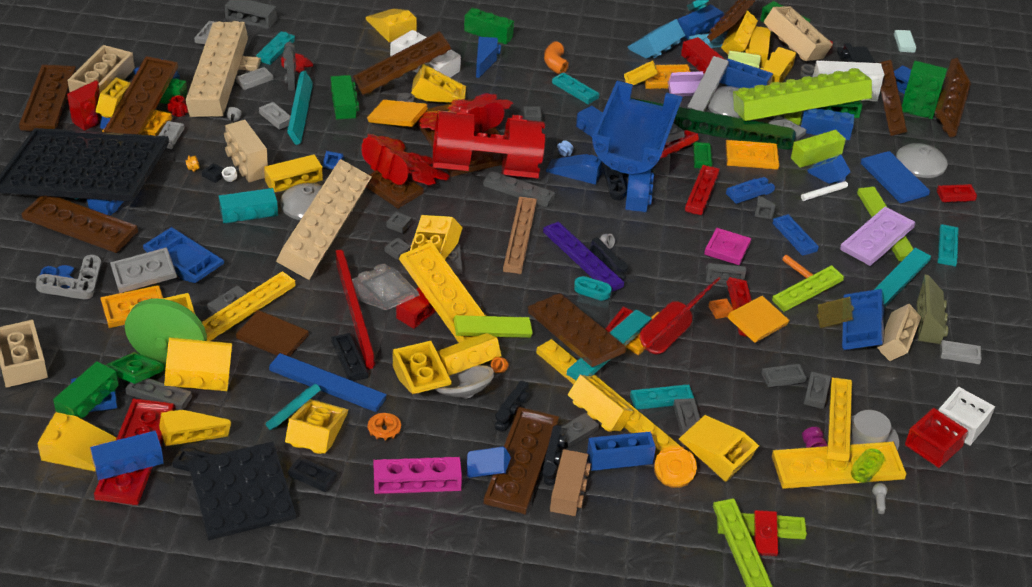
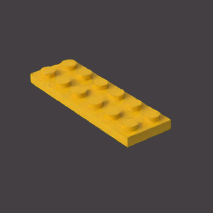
(440, 285)
(812, 468)

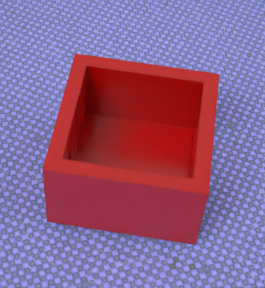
(934, 440)

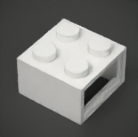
(966, 415)

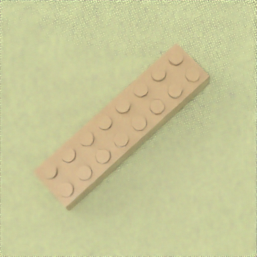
(217, 69)
(323, 219)

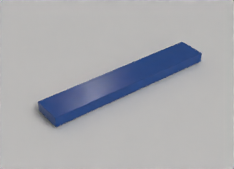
(328, 382)

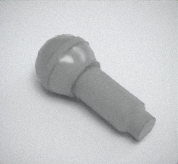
(880, 492)

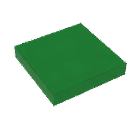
(136, 367)

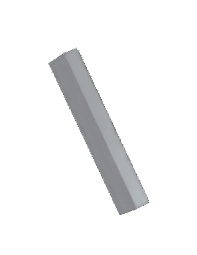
(708, 84)

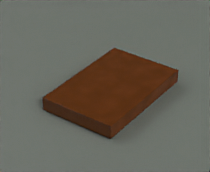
(394, 194)
(272, 334)

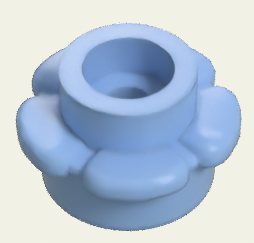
(565, 148)

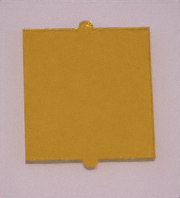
(835, 312)

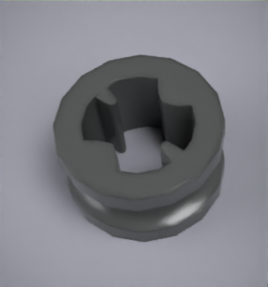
(807, 70)

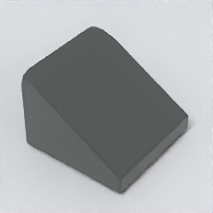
(764, 208)

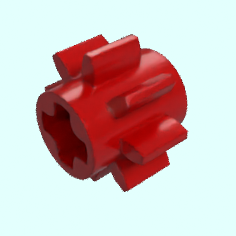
(177, 106)

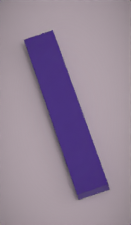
(582, 255)

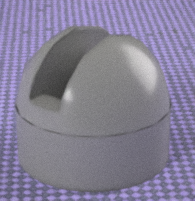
(234, 113)
(608, 240)

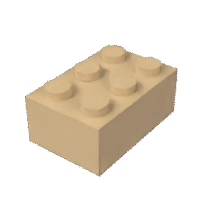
(246, 150)
(21, 354)

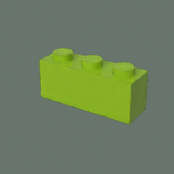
(817, 148)

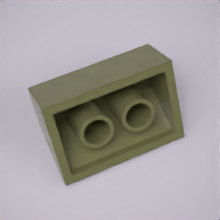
(932, 309)

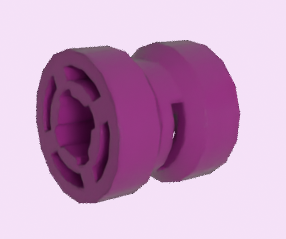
(814, 437)

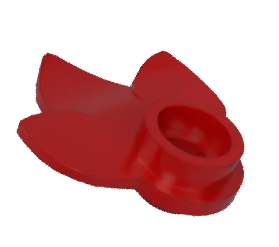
(301, 62)

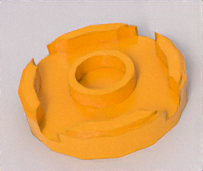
(675, 466)

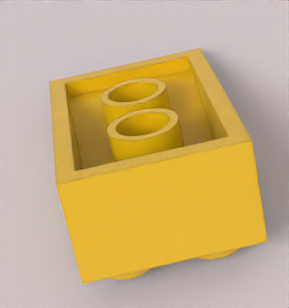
(393, 23)
(435, 86)
(420, 367)
(315, 426)
(69, 441)

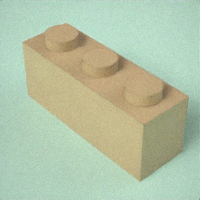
(899, 332)

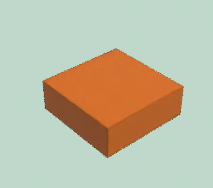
(720, 308)

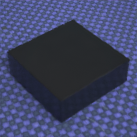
(213, 173)

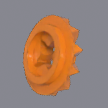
(391, 422)

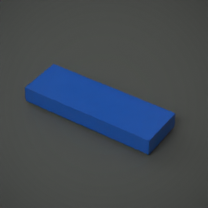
(795, 235)

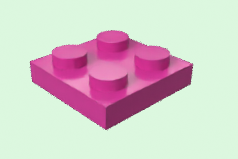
(727, 246)

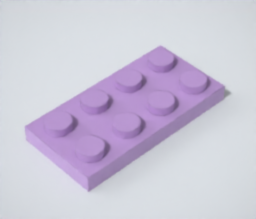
(877, 236)

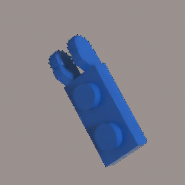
(750, 189)

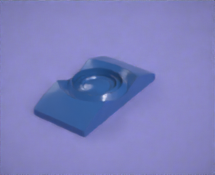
(189, 259)
(867, 322)

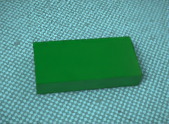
(702, 154)

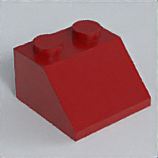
(84, 104)

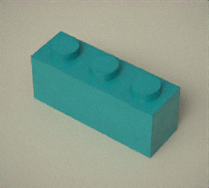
(248, 205)

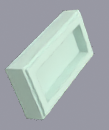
(905, 41)

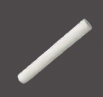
(816, 193)

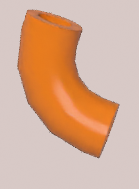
(553, 59)

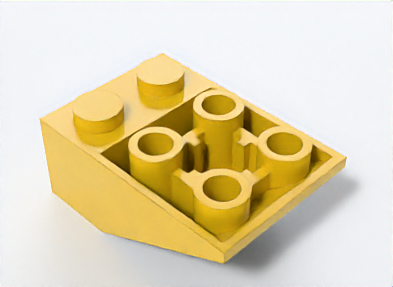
(440, 230)
(719, 446)

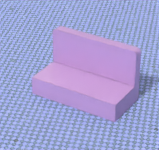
(684, 83)

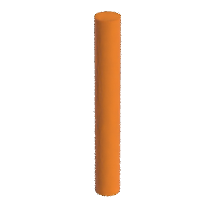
(796, 266)

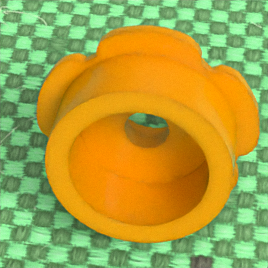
(192, 163)

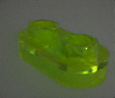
(864, 468)

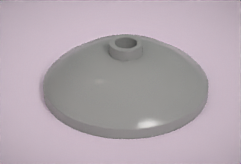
(722, 101)
(922, 160)
(298, 199)
(468, 382)

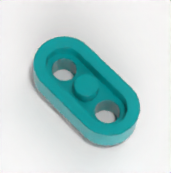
(592, 288)

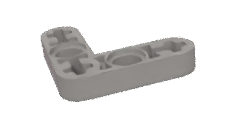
(76, 285)

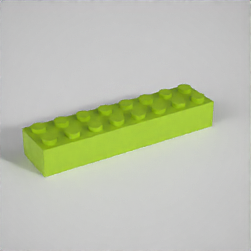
(802, 94)

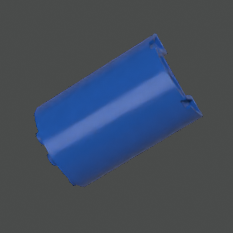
(633, 131)

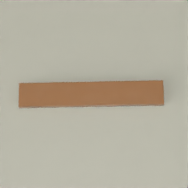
(520, 235)

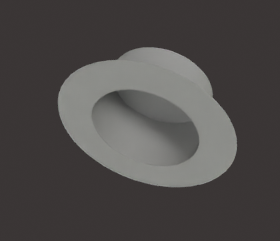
(872, 427)

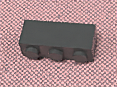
(251, 13)

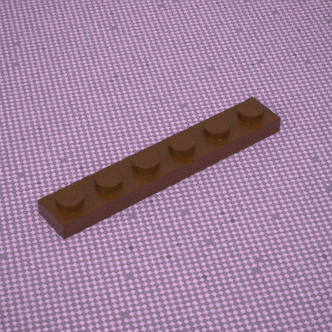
(892, 100)

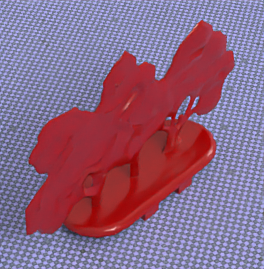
(486, 110)
(394, 163)
(669, 324)

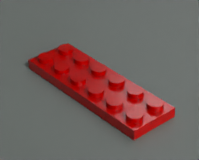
(141, 418)

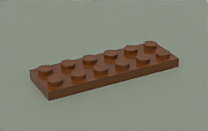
(730, 18)
(401, 62)
(142, 96)
(953, 97)
(47, 98)
(80, 222)
(576, 330)
(528, 447)

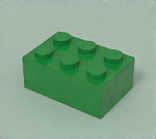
(923, 89)

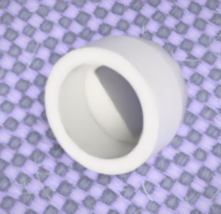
(229, 170)

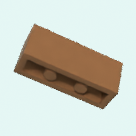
(570, 483)

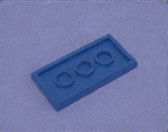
(895, 177)

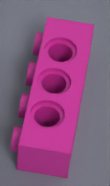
(417, 475)

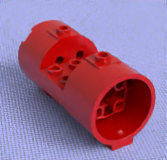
(520, 145)

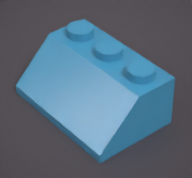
(658, 40)

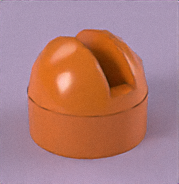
(499, 362)

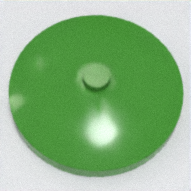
(157, 320)

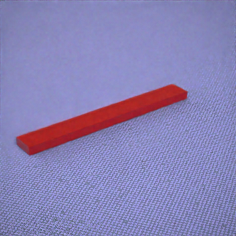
(355, 311)

